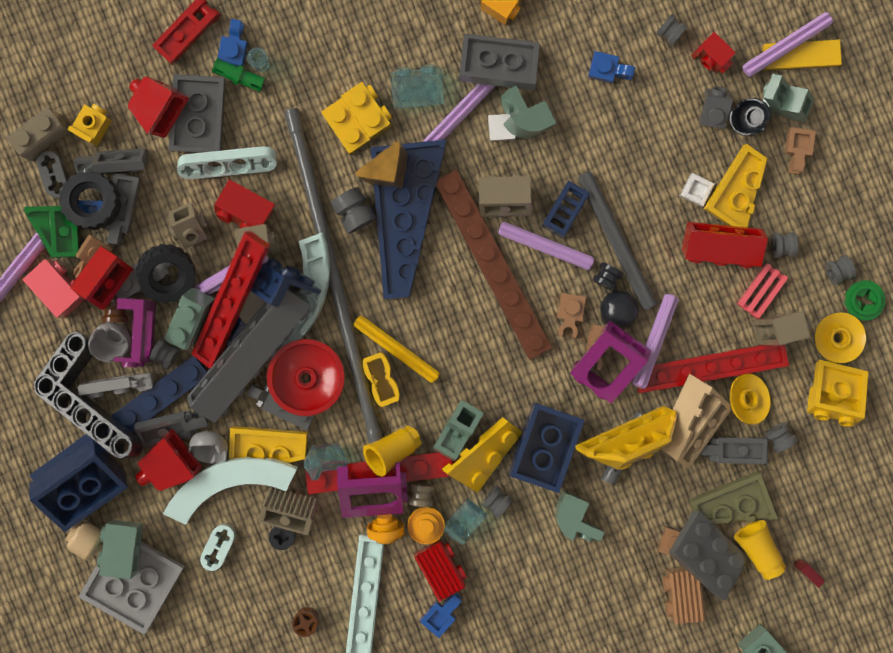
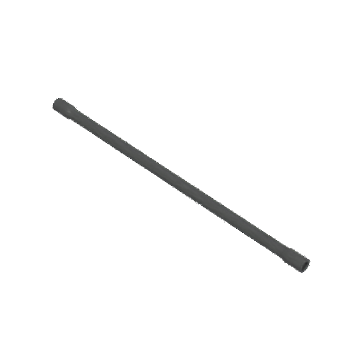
(296, 131)

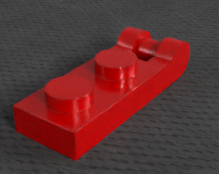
(185, 30)

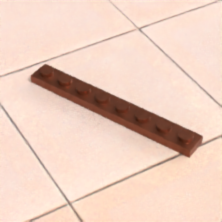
(492, 265)

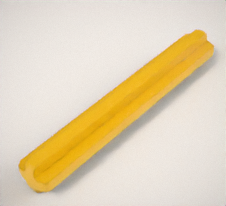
(396, 349)

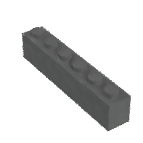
(247, 354)

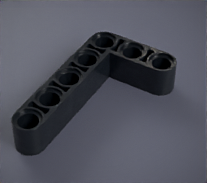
(81, 404)

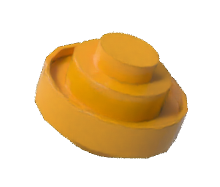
(426, 525)
(385, 529)

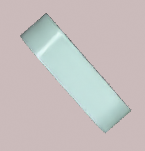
(212, 544)

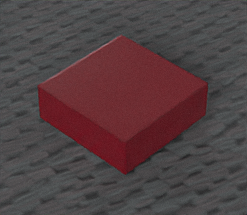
(809, 573)

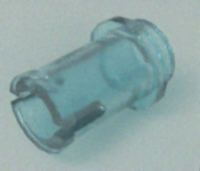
(255, 54)

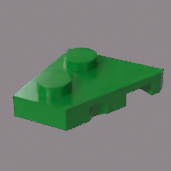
(54, 230)

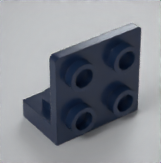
(274, 281)

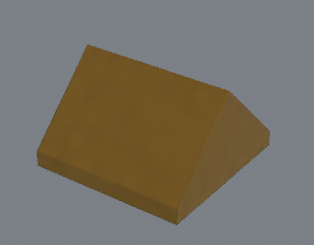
(386, 168)

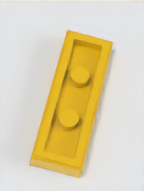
(808, 55)

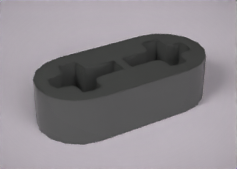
(46, 173)

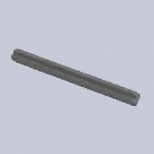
(617, 241)

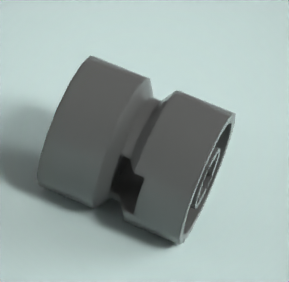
(353, 210)

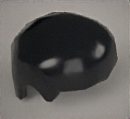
(750, 117)
(619, 308)

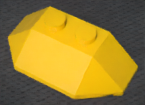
(632, 440)

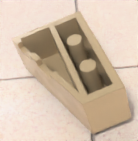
(699, 415)

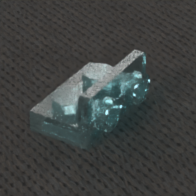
(417, 87)

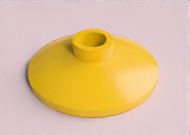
(851, 333)
(749, 399)

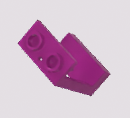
(143, 331)
(624, 344)
(393, 484)

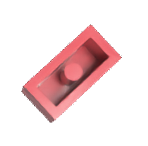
(53, 287)

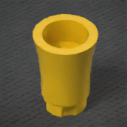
(393, 448)
(761, 549)

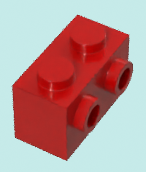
(242, 206)
(101, 278)

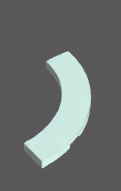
(317, 267)
(226, 475)

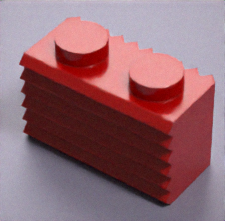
(440, 569)

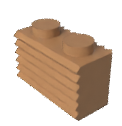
(684, 596)

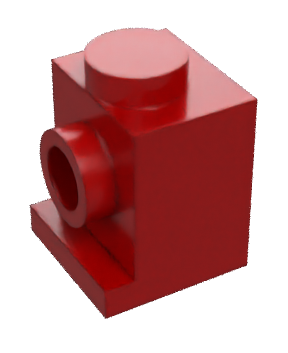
(714, 54)

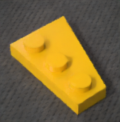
(736, 192)
(267, 443)
(481, 461)

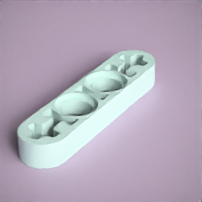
(226, 160)

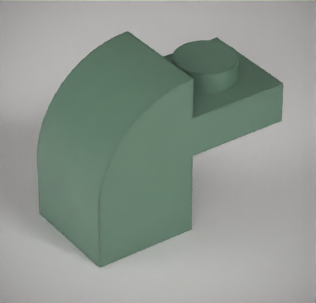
(787, 100)
(525, 121)
(458, 430)
(569, 516)

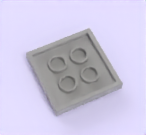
(139, 598)

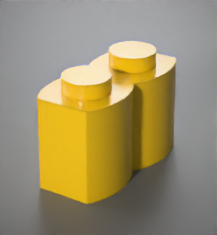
(384, 386)

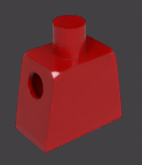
(155, 105)
(167, 463)

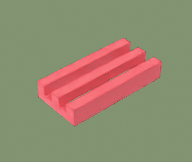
(774, 274)

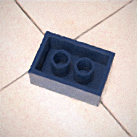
(546, 447)
(78, 485)

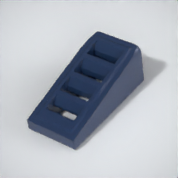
(576, 190)

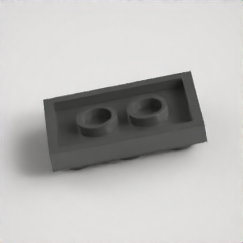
(499, 61)
(201, 120)
(708, 555)

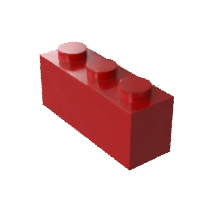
(724, 244)

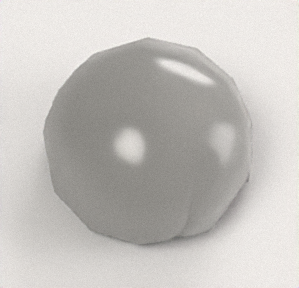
(109, 341)
(209, 447)

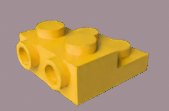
(357, 117)
(838, 393)

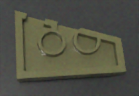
(736, 501)

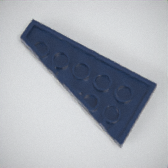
(405, 215)

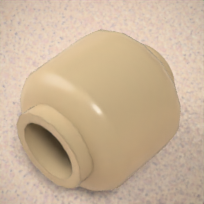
(84, 540)

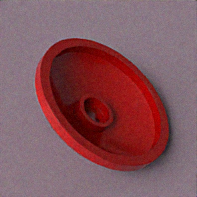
(301, 358)

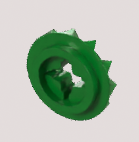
(874, 295)

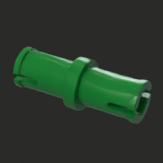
(238, 75)

